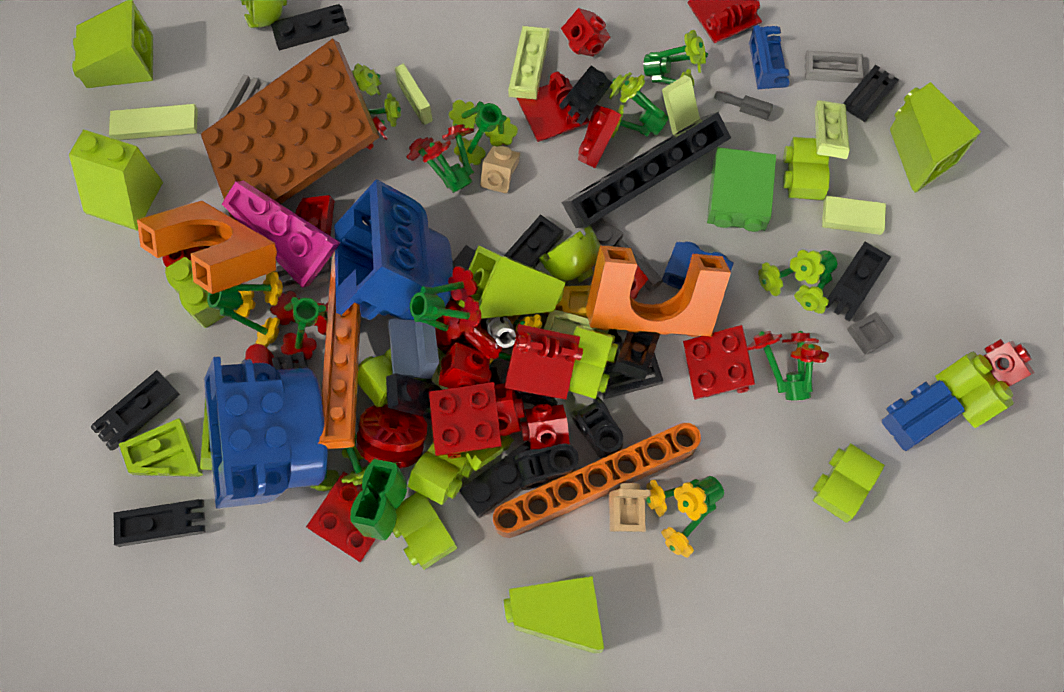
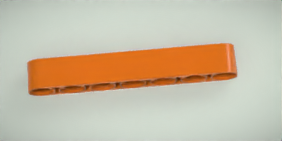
(607, 467)

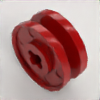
(391, 436)

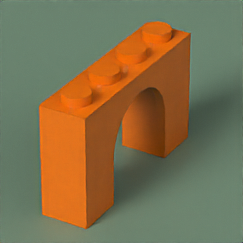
(234, 250)
(689, 312)

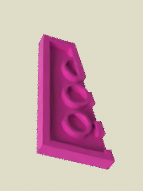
(299, 245)

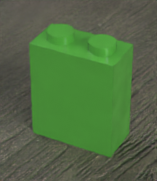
(741, 189)

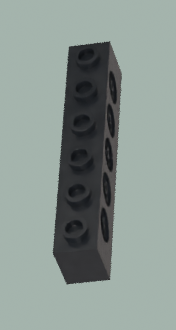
(646, 170)

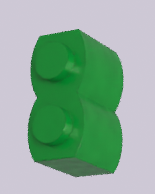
(376, 504)

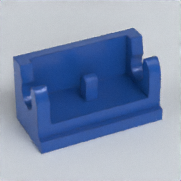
(768, 58)

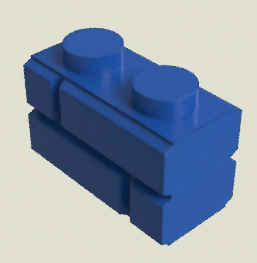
(921, 415)

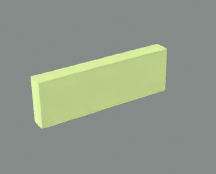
(529, 62)
(153, 122)
(831, 129)

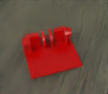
(725, 17)
(544, 113)
(542, 361)
(719, 363)
(464, 419)
(334, 522)

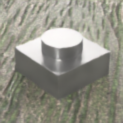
(606, 233)
(870, 333)

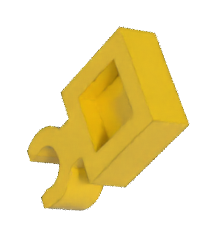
(574, 300)

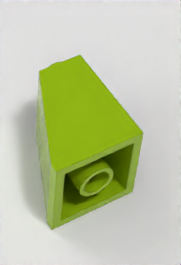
(114, 48)
(930, 135)
(113, 179)
(511, 286)
(558, 612)

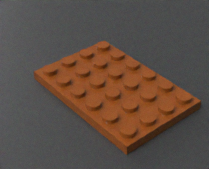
(292, 128)

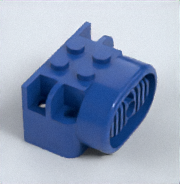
(388, 257)
(263, 431)

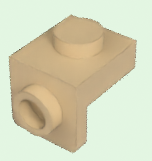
(498, 168)
(628, 508)

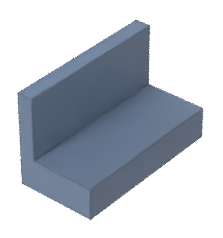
(413, 348)

